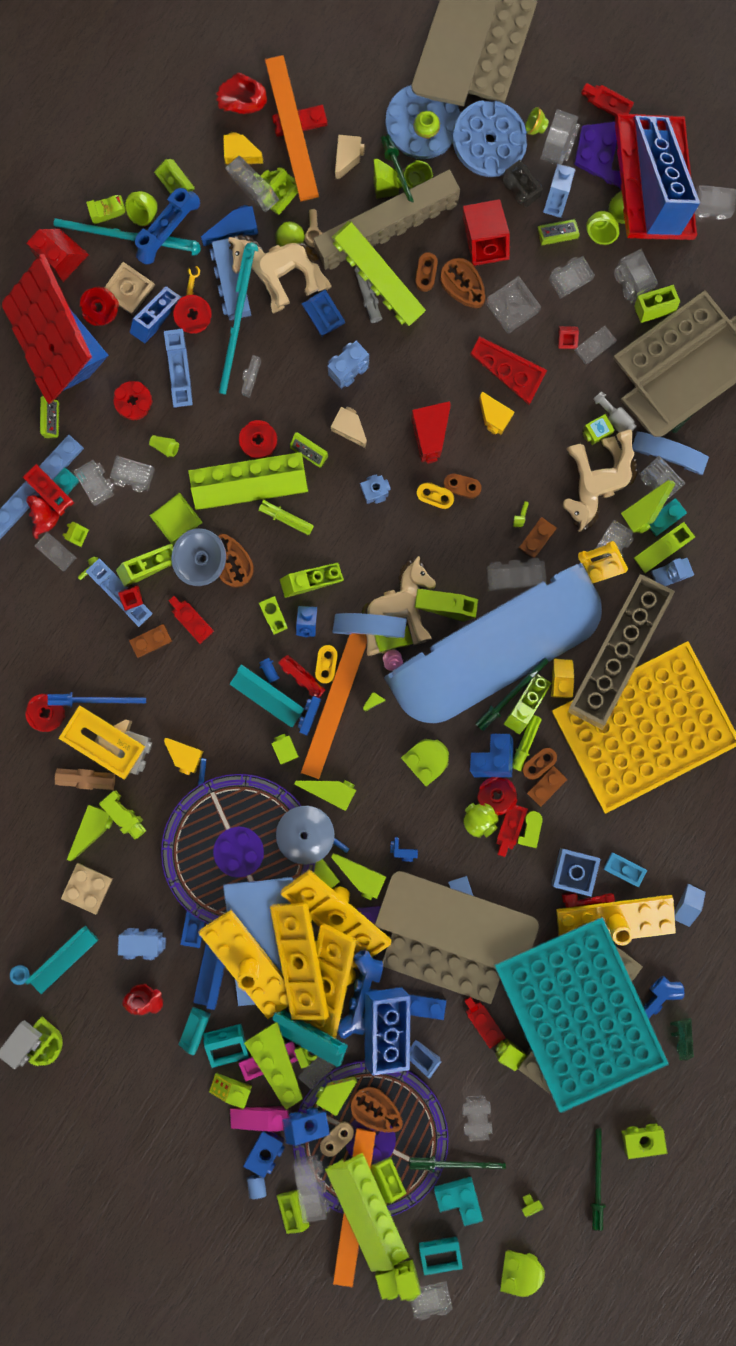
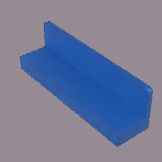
(209, 979)

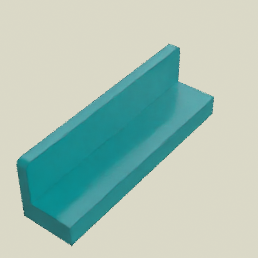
(266, 696)
(62, 960)
(311, 1038)

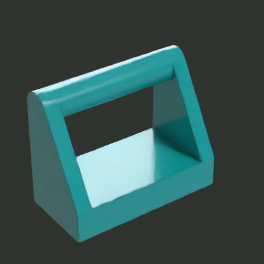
(194, 1030)
(223, 1038)
(440, 1246)

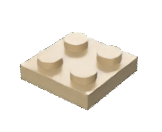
(129, 287)
(87, 888)

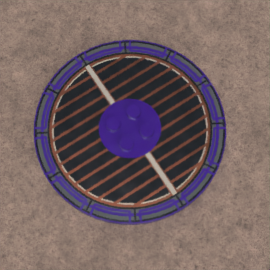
(226, 837)
(421, 1135)

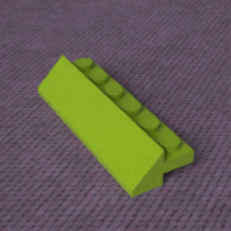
(248, 481)
(367, 1213)

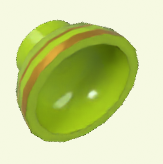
(536, 122)
(426, 124)

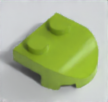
(283, 186)
(427, 760)
(50, 1046)
(521, 1274)

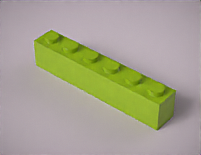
(378, 273)

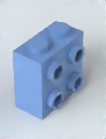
(348, 364)
(145, 944)

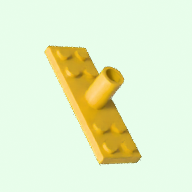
(333, 909)
(623, 918)
(335, 959)
(299, 961)
(247, 963)

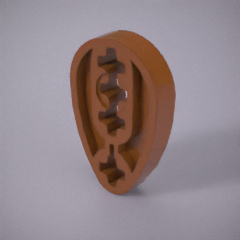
(470, 274)
(242, 560)
(366, 1118)

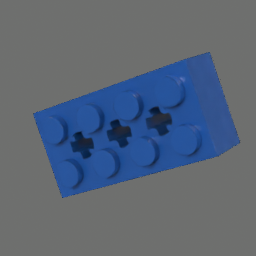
(387, 1031)

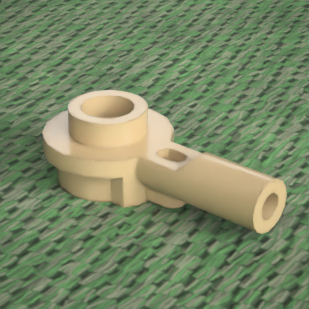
(313, 230)

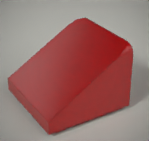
(568, 337)
(130, 597)

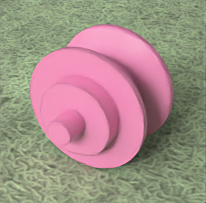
(392, 659)

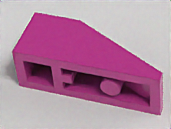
(259, 1118)

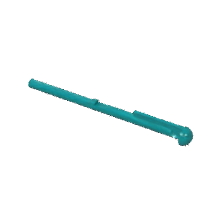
(171, 242)
(242, 285)

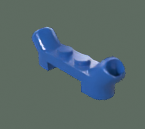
(150, 240)
(370, 971)
(663, 990)

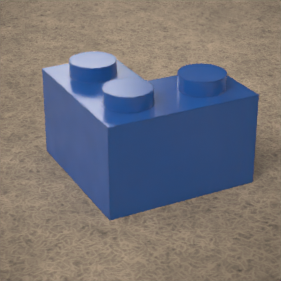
(497, 762)

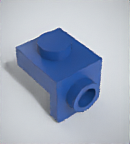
(306, 621)
(406, 854)

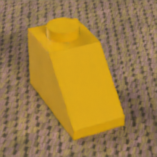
(239, 145)
(495, 414)
(562, 678)
(184, 756)

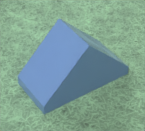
(689, 905)
(424, 1058)

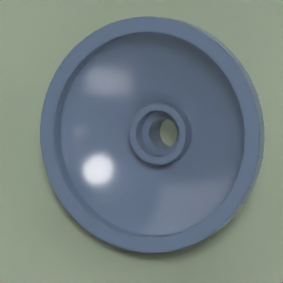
(188, 556)
(315, 824)

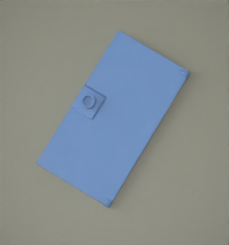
(252, 906)

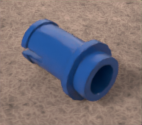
(269, 670)

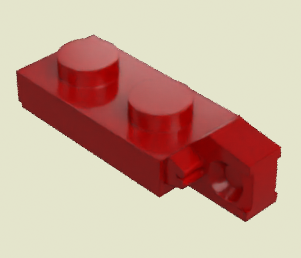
(607, 99)
(191, 620)
(302, 677)
(510, 829)
(484, 1023)

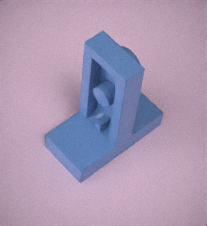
(559, 190)
(673, 572)

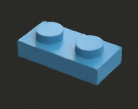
(625, 869)

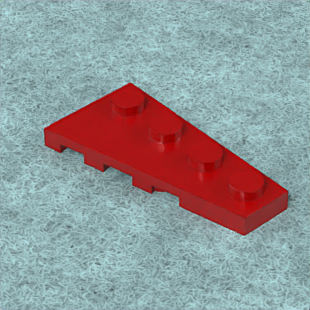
(514, 371)

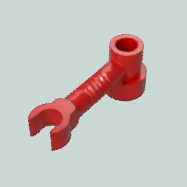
(571, 899)

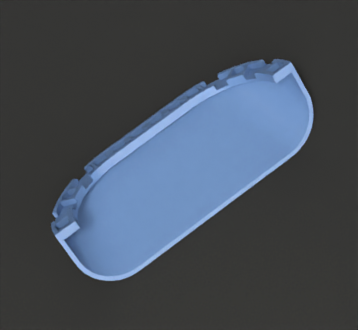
(498, 648)

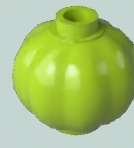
(480, 820)

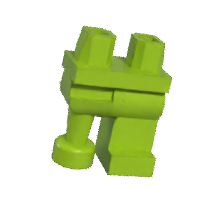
(123, 817)

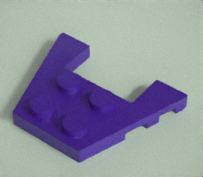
(597, 152)

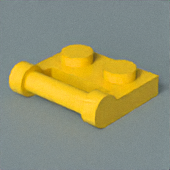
(605, 567)

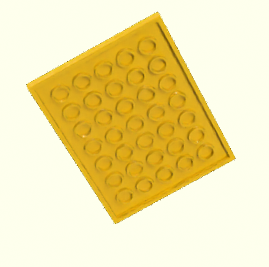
(656, 732)

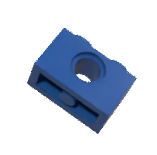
(316, 1126)
(256, 1162)

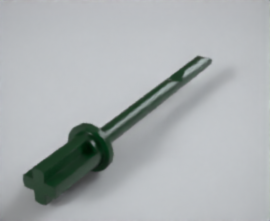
(391, 153)
(493, 713)
(430, 1164)
(598, 1207)

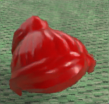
(42, 515)
(143, 1000)

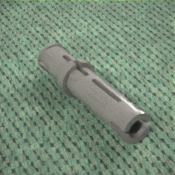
(370, 301)

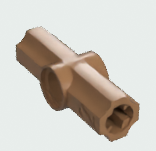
(85, 779)

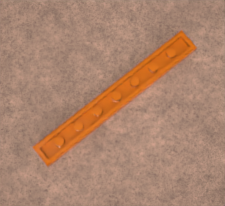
(292, 128)
(334, 705)
(348, 1243)

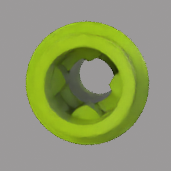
(165, 445)

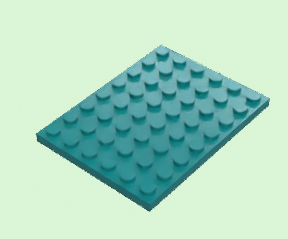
(581, 1014)

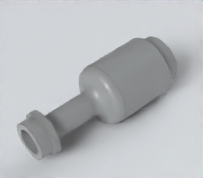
(618, 417)

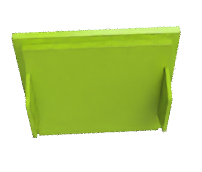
(175, 518)

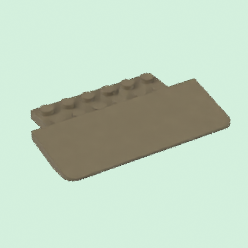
(473, 49)
(680, 365)
(450, 935)

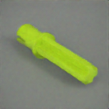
(285, 517)
(528, 737)

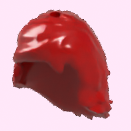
(241, 95)

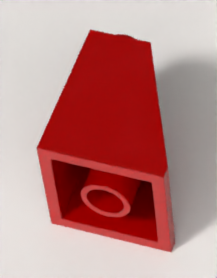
(486, 232)
(59, 249)
(430, 430)

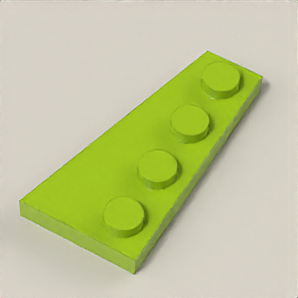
(273, 1060)

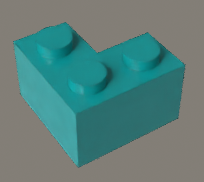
(462, 1195)

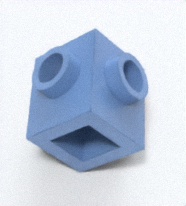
(375, 482)

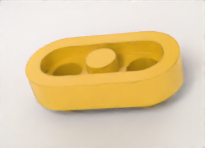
(435, 495)
(326, 664)

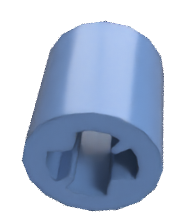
(256, 1187)

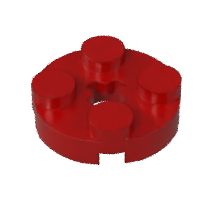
(109, 306)
(183, 308)
(124, 393)
(251, 431)
(40, 723)
(499, 785)

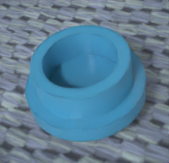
(19, 974)

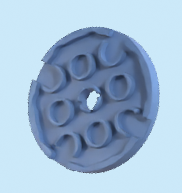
(493, 119)
(400, 120)

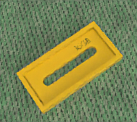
(85, 719)

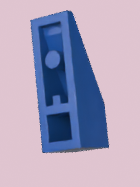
(234, 224)
(154, 314)

